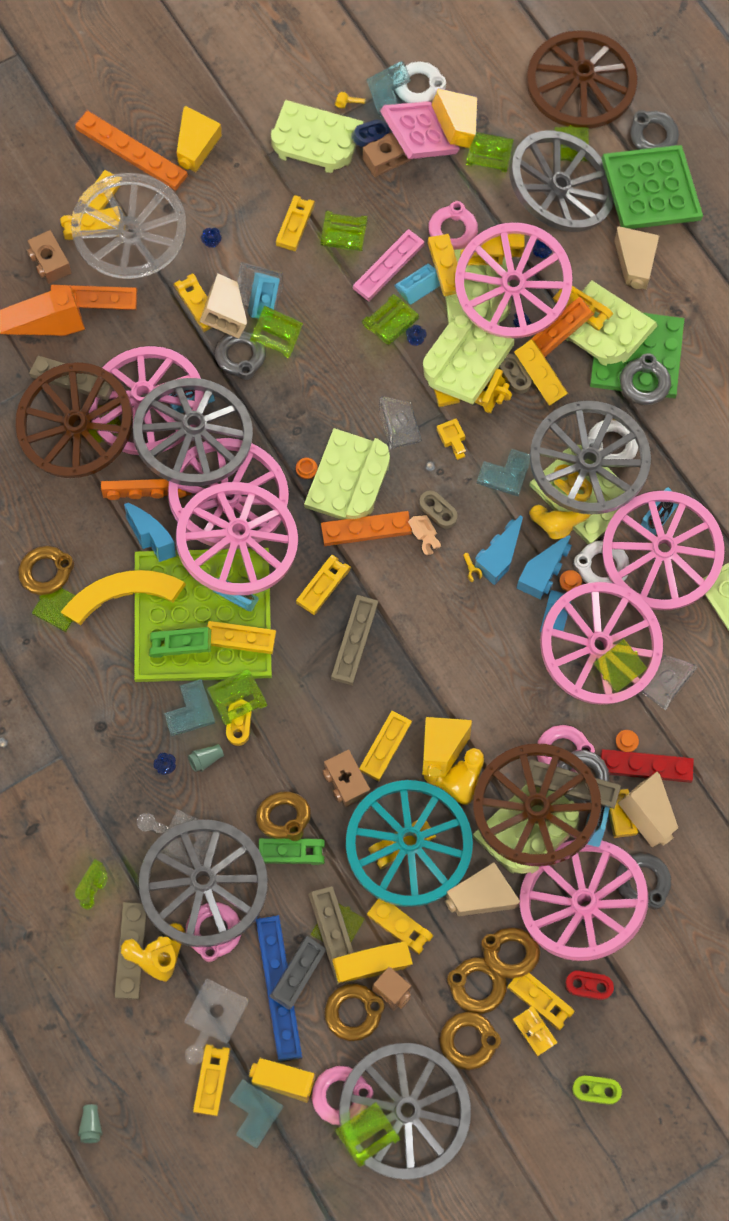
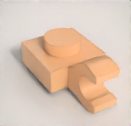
(424, 530)

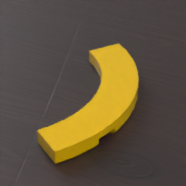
(121, 585)

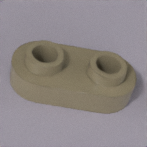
(516, 374)
(438, 510)

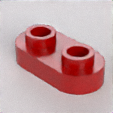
(589, 985)

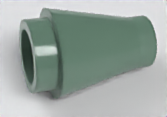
(204, 757)
(90, 1126)

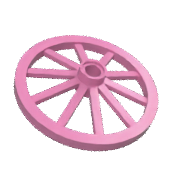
(524, 330)
(143, 387)
(237, 499)
(683, 501)
(236, 541)
(627, 596)
(586, 912)

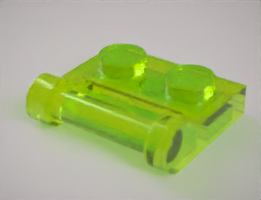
(492, 147)
(343, 236)
(395, 323)
(277, 325)
(233, 690)
(93, 880)
(361, 1128)

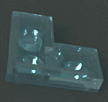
(385, 82)
(507, 478)
(195, 714)
(261, 1112)

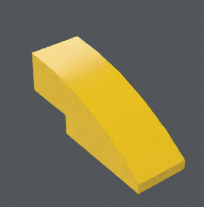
(495, 249)
(372, 962)

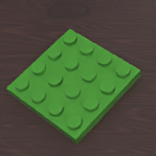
(652, 187)
(663, 343)

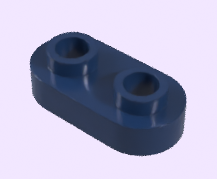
(366, 132)

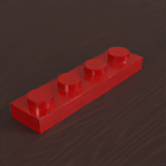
(645, 765)

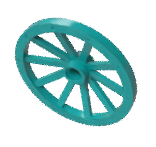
(371, 801)

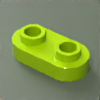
(596, 1090)

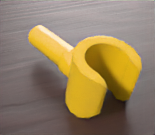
(343, 99)
(471, 567)

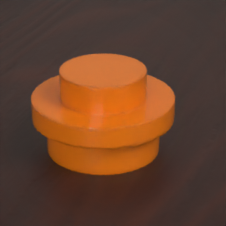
(306, 468)
(570, 580)
(627, 741)

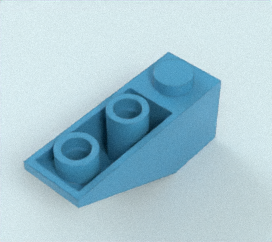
(498, 557)
(539, 570)

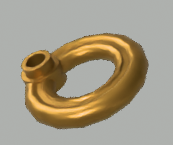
(57, 582)
(284, 832)
(510, 934)
(463, 999)
(372, 1019)
(486, 1030)

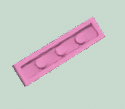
(388, 265)

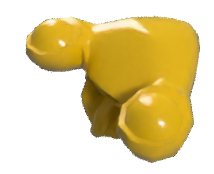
(556, 523)
(462, 778)
(157, 958)

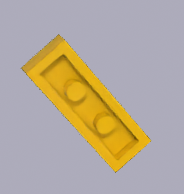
(444, 262)
(541, 372)
(242, 637)
(385, 745)

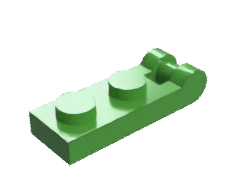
(180, 642)
(291, 852)

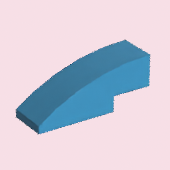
(150, 532)

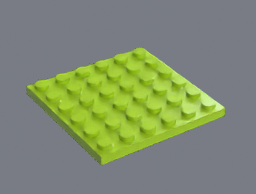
(194, 609)

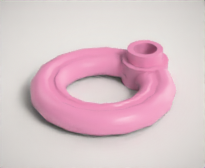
(463, 215)
(565, 732)
(231, 919)
(319, 1089)

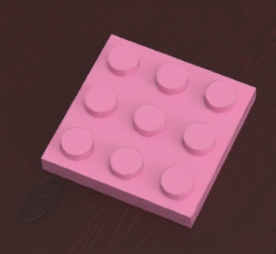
(418, 130)

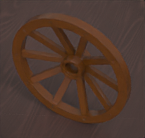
(582, 80)
(71, 417)
(551, 857)

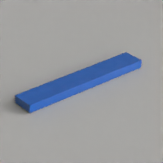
(274, 965)

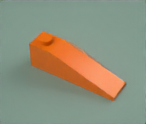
(45, 314)

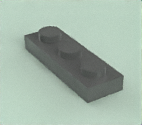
(298, 972)

